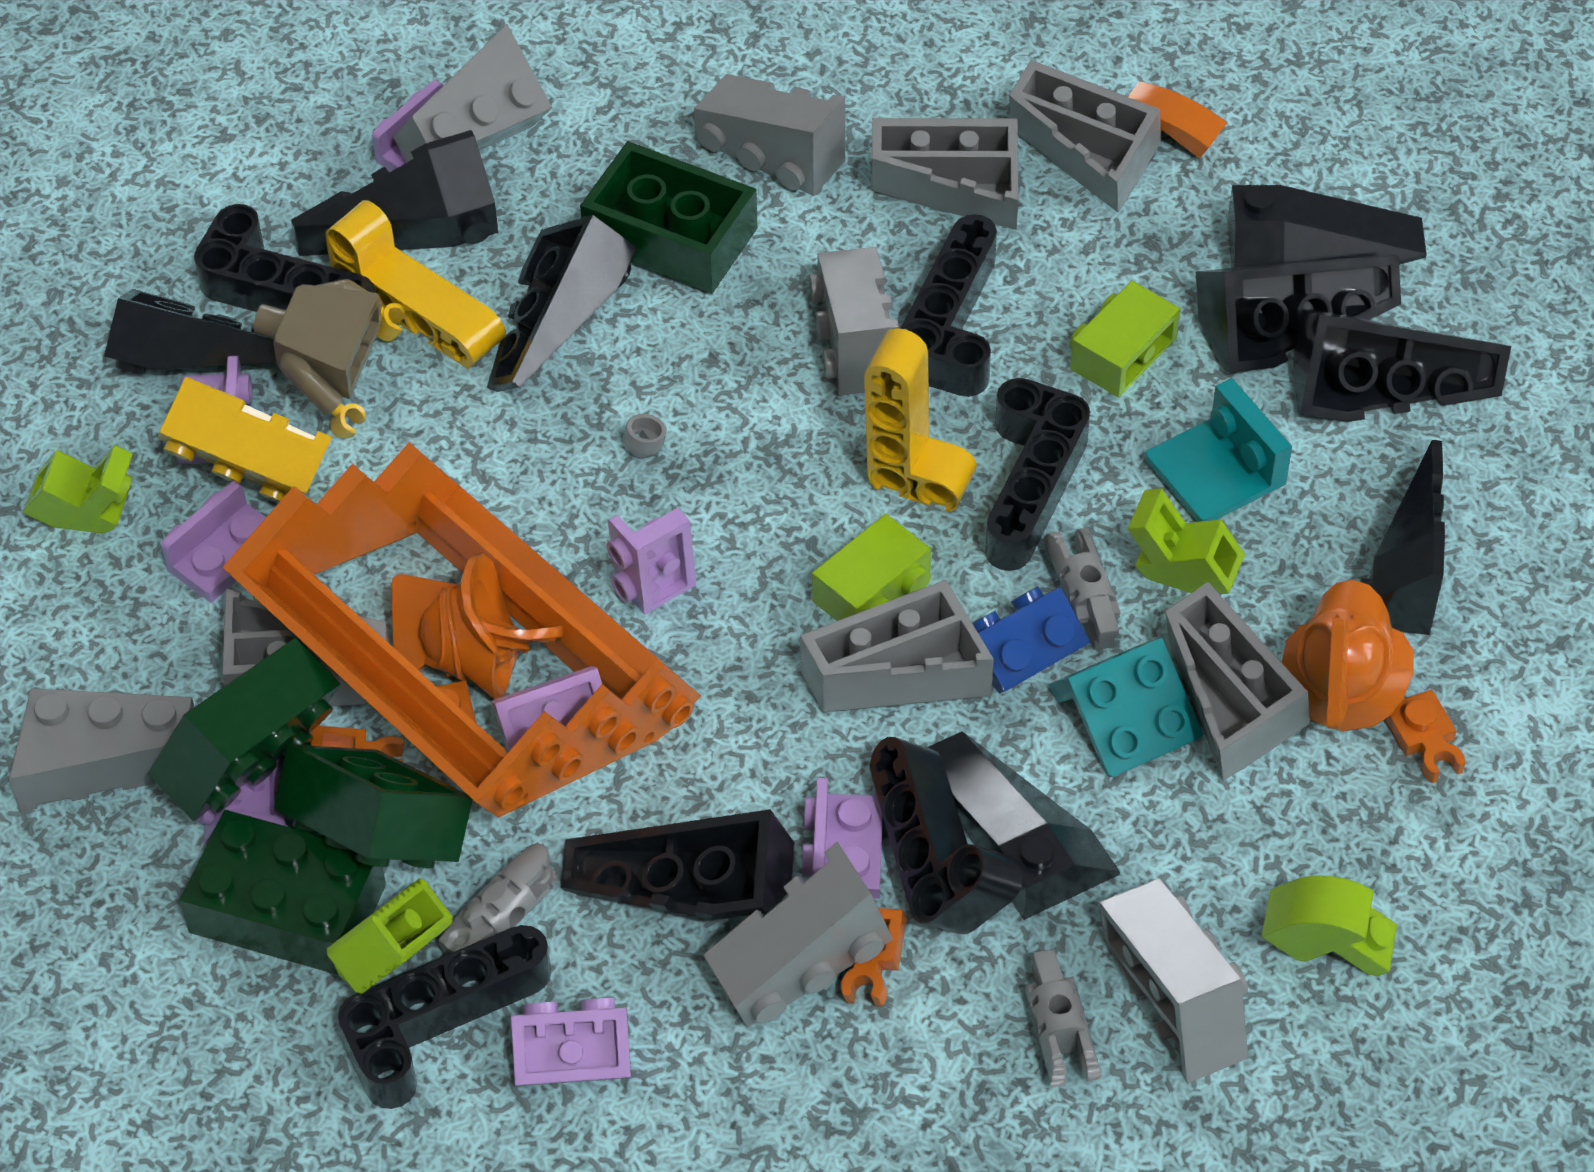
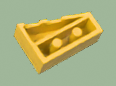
(241, 440)

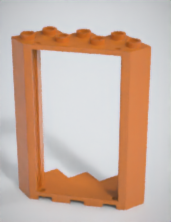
(358, 515)

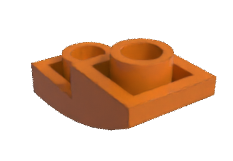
(1181, 117)

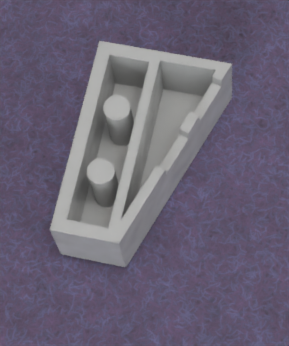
(489, 95)
(774, 130)
(1086, 130)
(949, 164)
(852, 314)
(255, 633)
(898, 654)
(1234, 681)
(89, 743)
(799, 942)
(1180, 974)

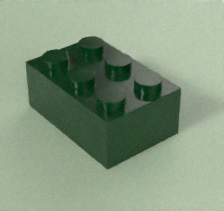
(675, 214)
(244, 730)
(373, 805)
(278, 891)

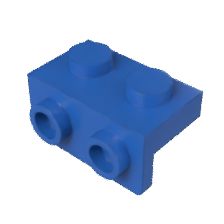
(1030, 637)

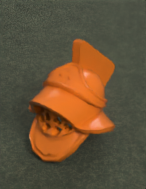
(462, 626)
(1350, 659)

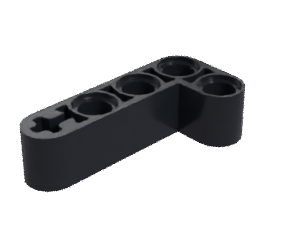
(243, 274)
(955, 356)
(1054, 437)
(942, 875)
(450, 1006)

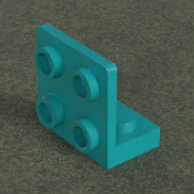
(1224, 459)
(1131, 706)

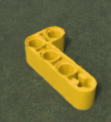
(433, 306)
(898, 427)

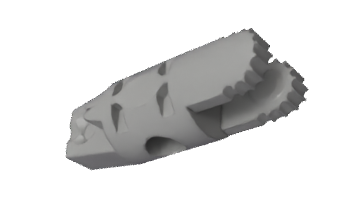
(1086, 586)
(503, 900)
(1059, 1019)

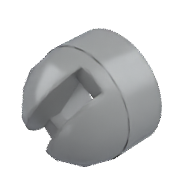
(651, 432)

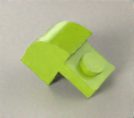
(78, 495)
(1183, 552)
(1327, 916)

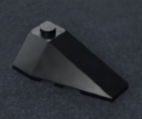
(430, 200)
(1302, 226)
(165, 335)
(1411, 555)
(1017, 819)
(688, 867)

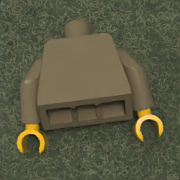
(326, 341)

